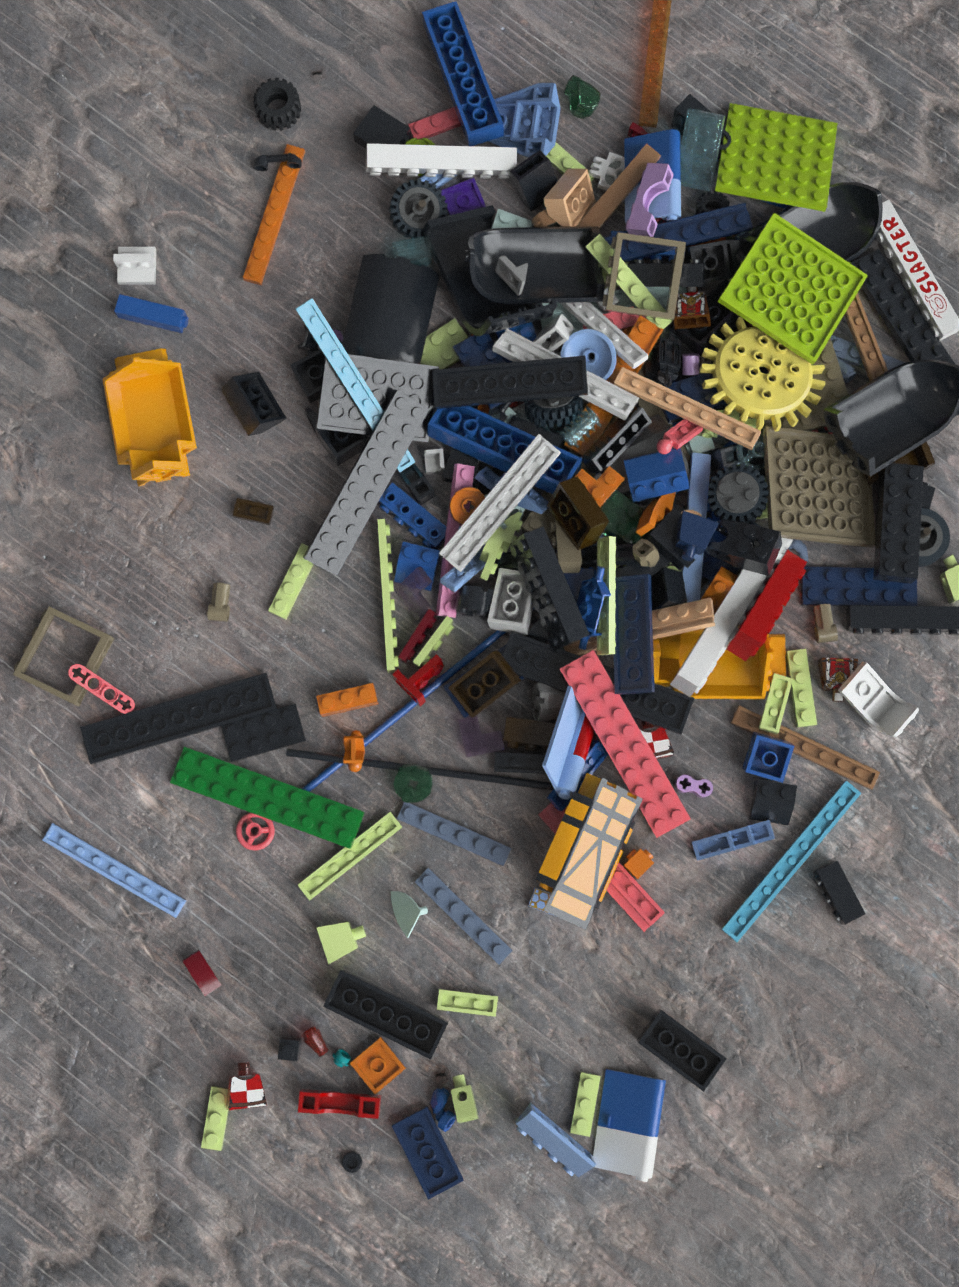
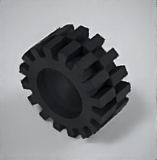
(711, 200)

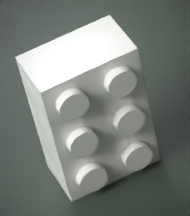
(511, 603)

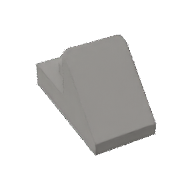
(512, 275)

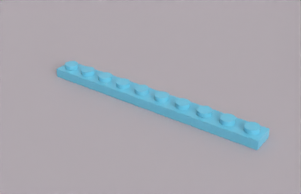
(344, 368)
(791, 861)

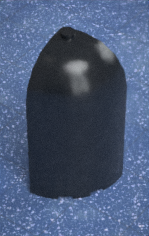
(844, 228)
(555, 258)
(390, 309)
(894, 413)

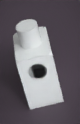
(557, 330)

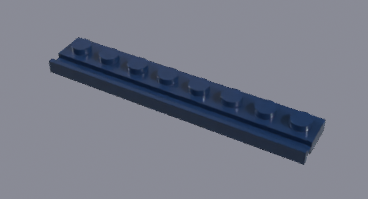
(691, 230)

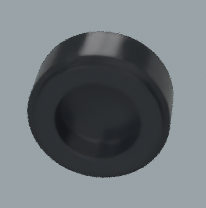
(352, 1161)

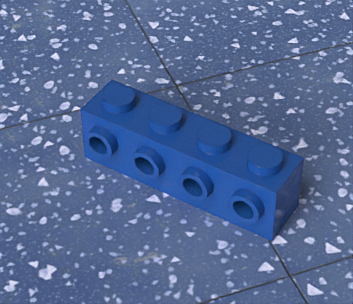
(413, 516)

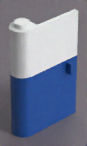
(629, 1123)

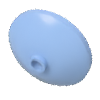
(592, 341)

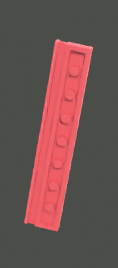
(622, 887)

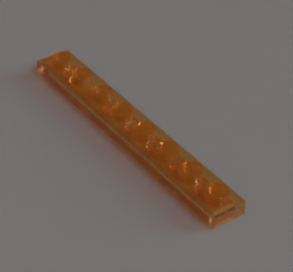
(654, 63)

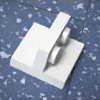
(136, 265)

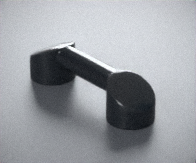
(262, 161)

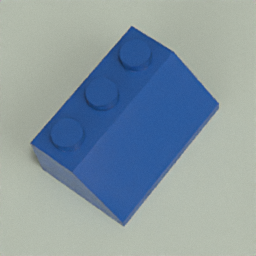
(656, 474)

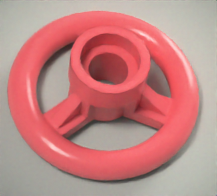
(251, 837)

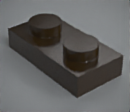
(253, 511)

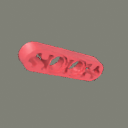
(102, 687)

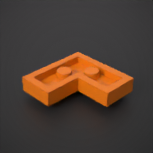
(604, 486)

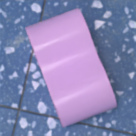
(690, 364)
(693, 786)

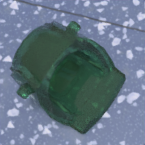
(582, 97)

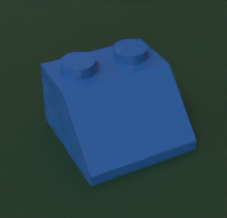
(414, 556)

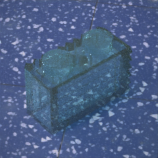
(414, 249)

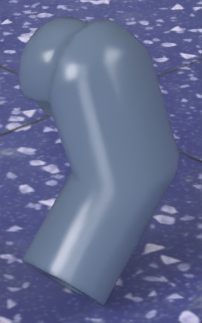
(801, 548)

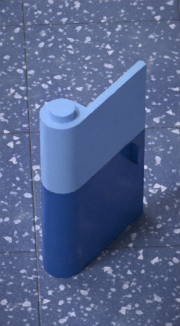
(667, 144)

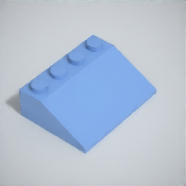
(555, 1140)

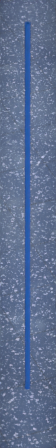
(426, 692)

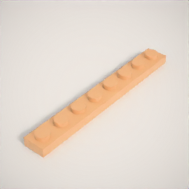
(687, 408)

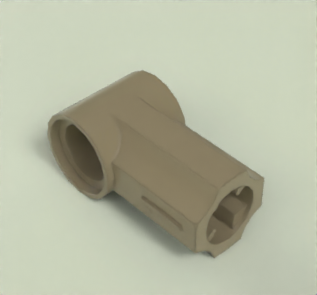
(218, 608)
(825, 629)

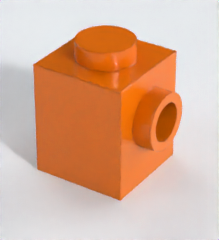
(638, 862)

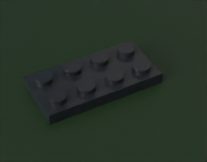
(264, 733)

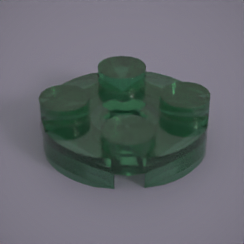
(410, 793)

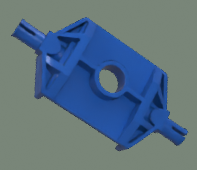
(591, 602)

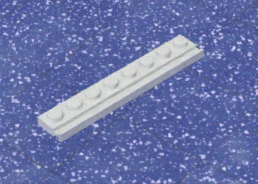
(600, 391)
(500, 502)

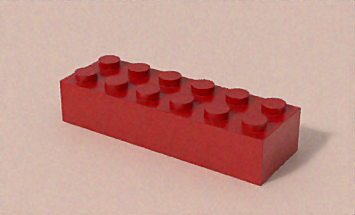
(767, 607)

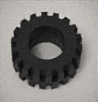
(277, 117)

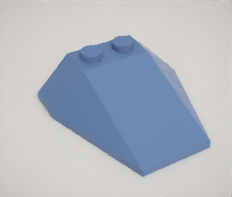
(529, 119)

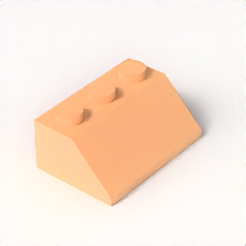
(570, 198)

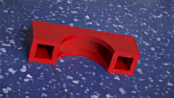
(339, 1102)

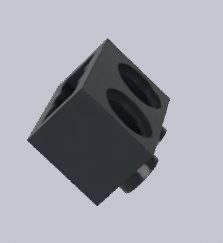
(726, 456)

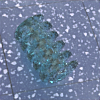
(580, 427)

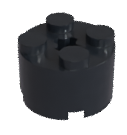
(473, 600)

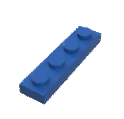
(595, 757)

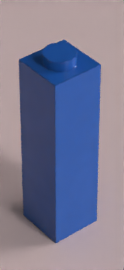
(151, 313)

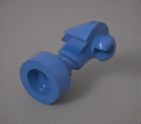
(438, 1101)

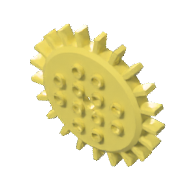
(732, 381)

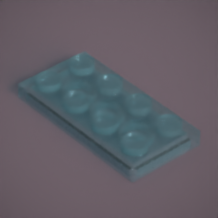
(700, 148)

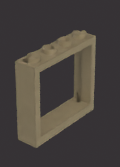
(674, 282)
(93, 664)

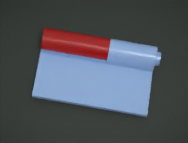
(568, 747)

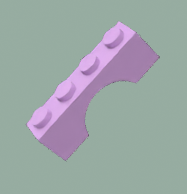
(655, 180)

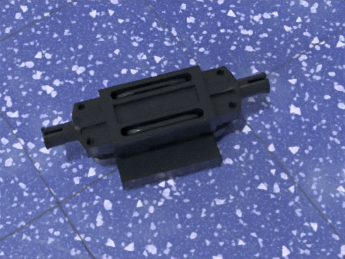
(665, 361)

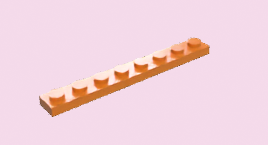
(272, 219)

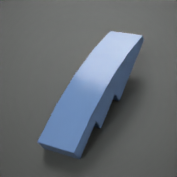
(532, 500)
(733, 840)

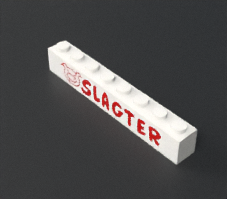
(916, 274)

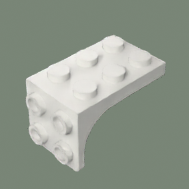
(877, 702)

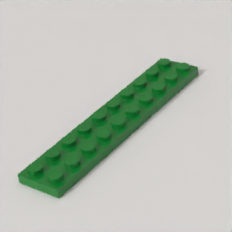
(267, 797)

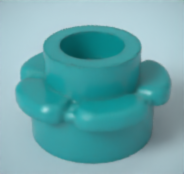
(341, 1058)

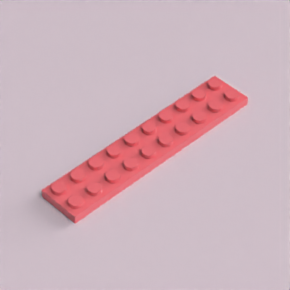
(625, 743)

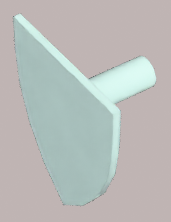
(406, 911)

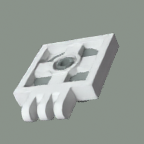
(607, 170)

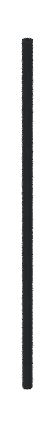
(434, 771)

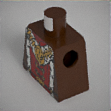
(691, 310)
(834, 673)

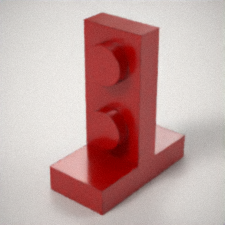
(419, 679)

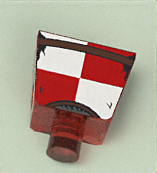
(657, 740)
(245, 1089)

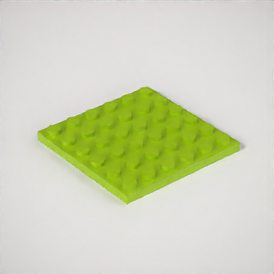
(777, 157)
(793, 288)

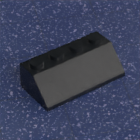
(698, 338)

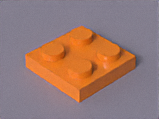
(378, 1065)

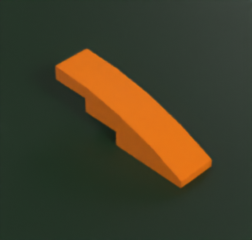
(655, 512)

